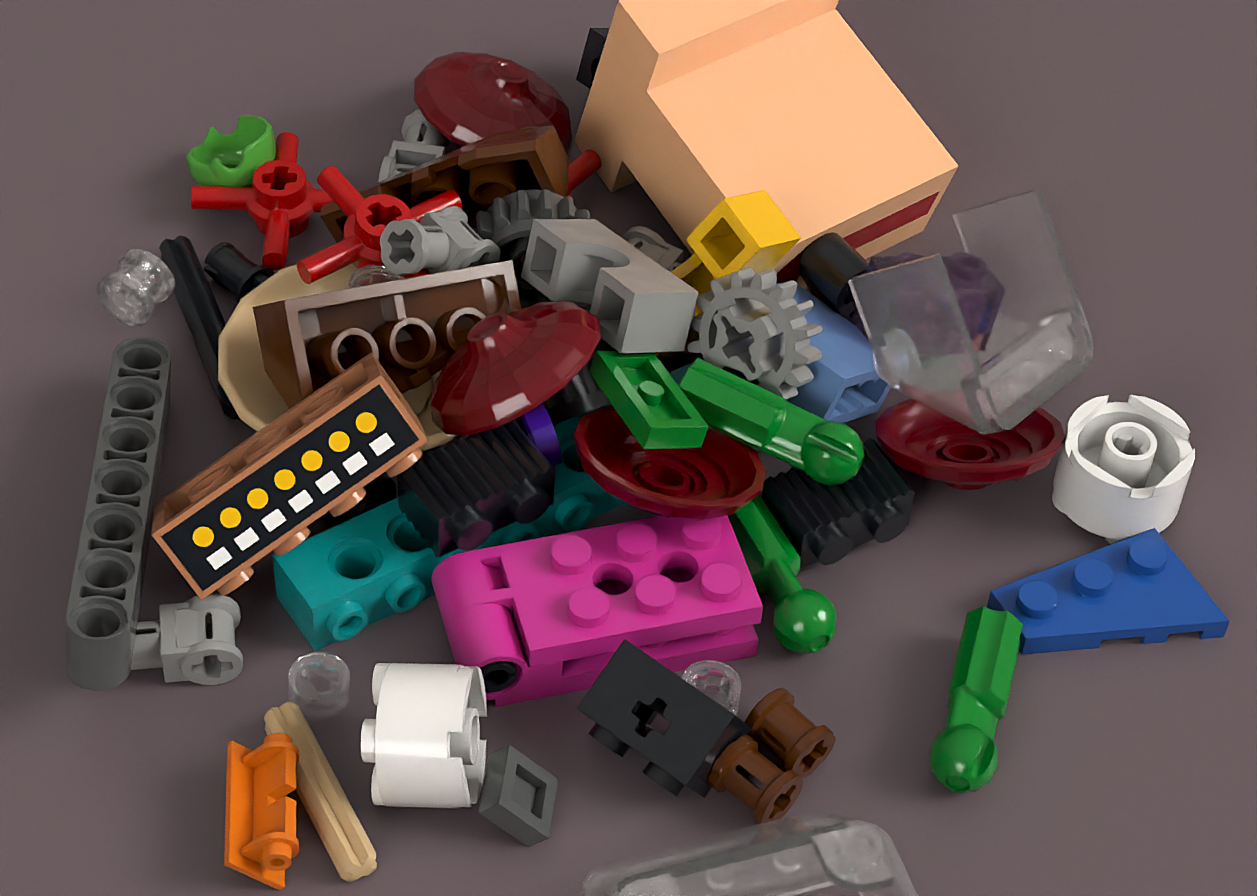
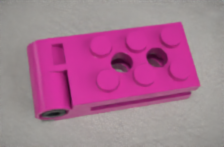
(558, 606)

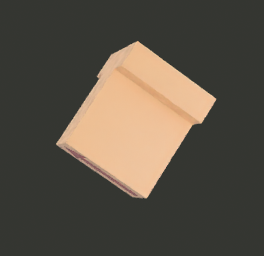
(759, 99)

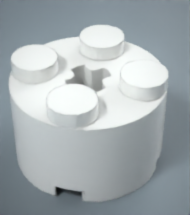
(1123, 467)
(426, 735)

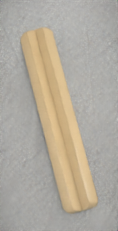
(324, 796)

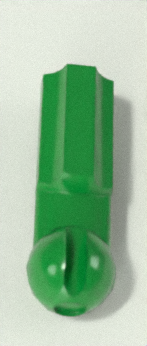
(770, 424)
(801, 617)
(979, 690)

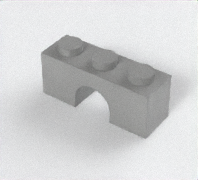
(630, 293)

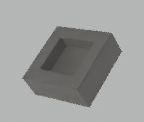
(518, 796)

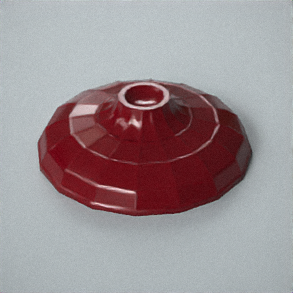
(484, 95)
(512, 366)
(960, 456)
(668, 481)

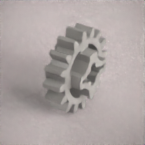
(757, 331)

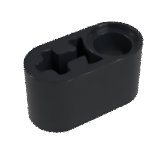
(826, 271)

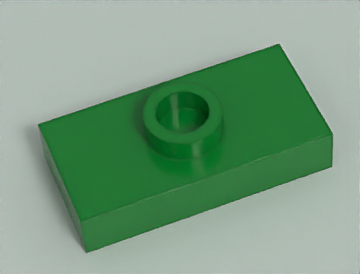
(648, 400)

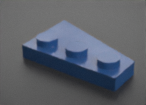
(1110, 594)

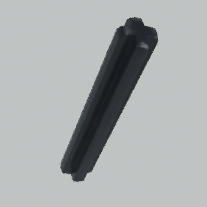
(197, 307)

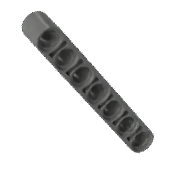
(118, 516)

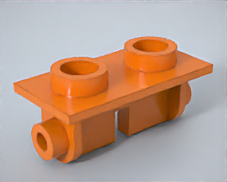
(258, 812)

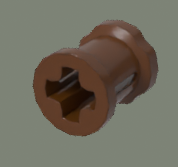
(789, 733)
(732, 773)

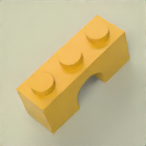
(732, 237)

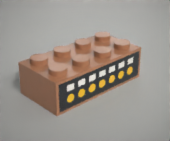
(288, 478)

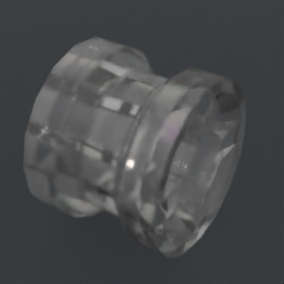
(136, 287)

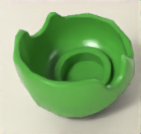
(234, 156)

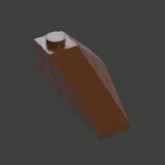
(477, 172)
(404, 323)

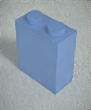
(845, 376)

